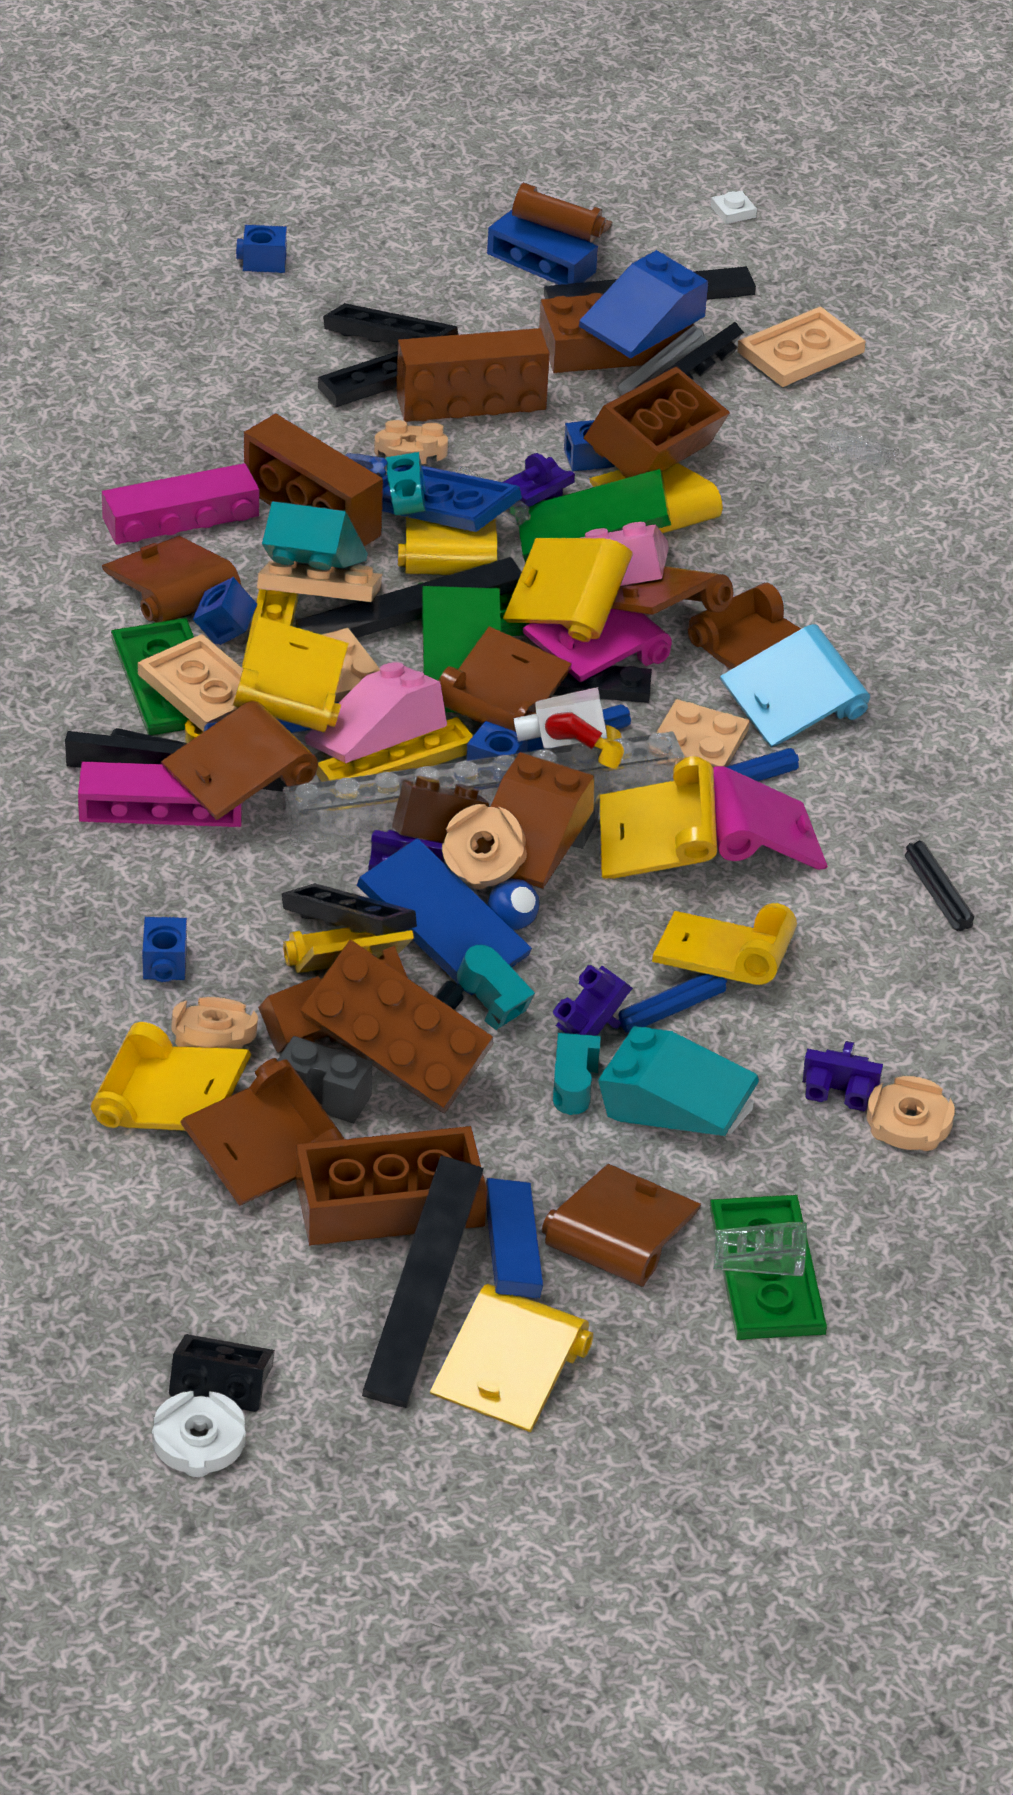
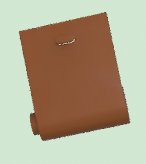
(559, 214)
(171, 576)
(676, 585)
(745, 628)
(502, 680)
(240, 759)
(256, 1131)
(618, 1223)

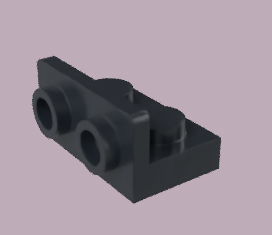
(222, 1368)

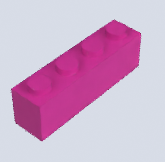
(180, 503)
(141, 797)

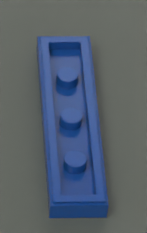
(513, 1238)

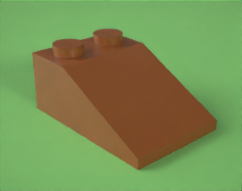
(551, 809)

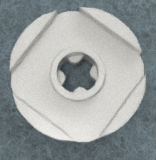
(205, 1453)

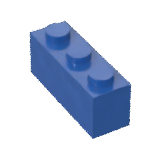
(542, 250)

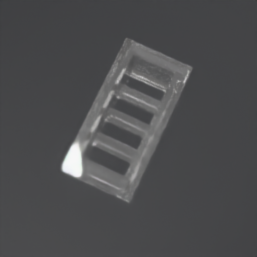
(784, 1243)

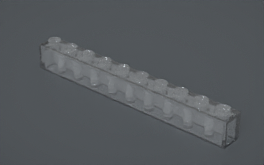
(368, 803)

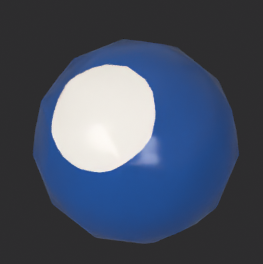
(515, 903)

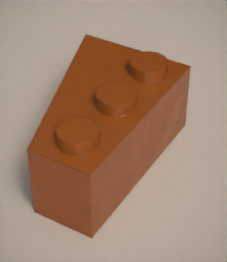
(283, 1014)

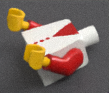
(570, 721)

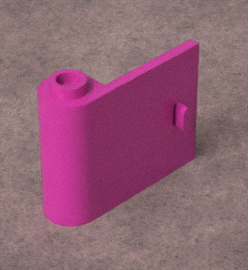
(621, 637)
(759, 815)

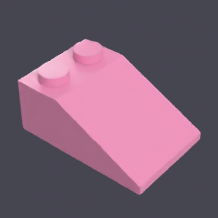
(648, 550)
(382, 713)

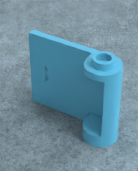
(800, 684)

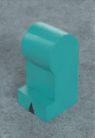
(406, 486)
(494, 984)
(575, 1059)

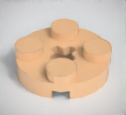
(403, 439)
(495, 866)
(213, 1024)
(889, 1120)

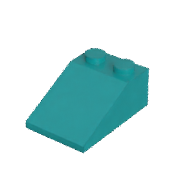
(312, 536)
(674, 1084)

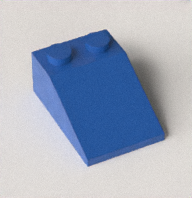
(647, 305)

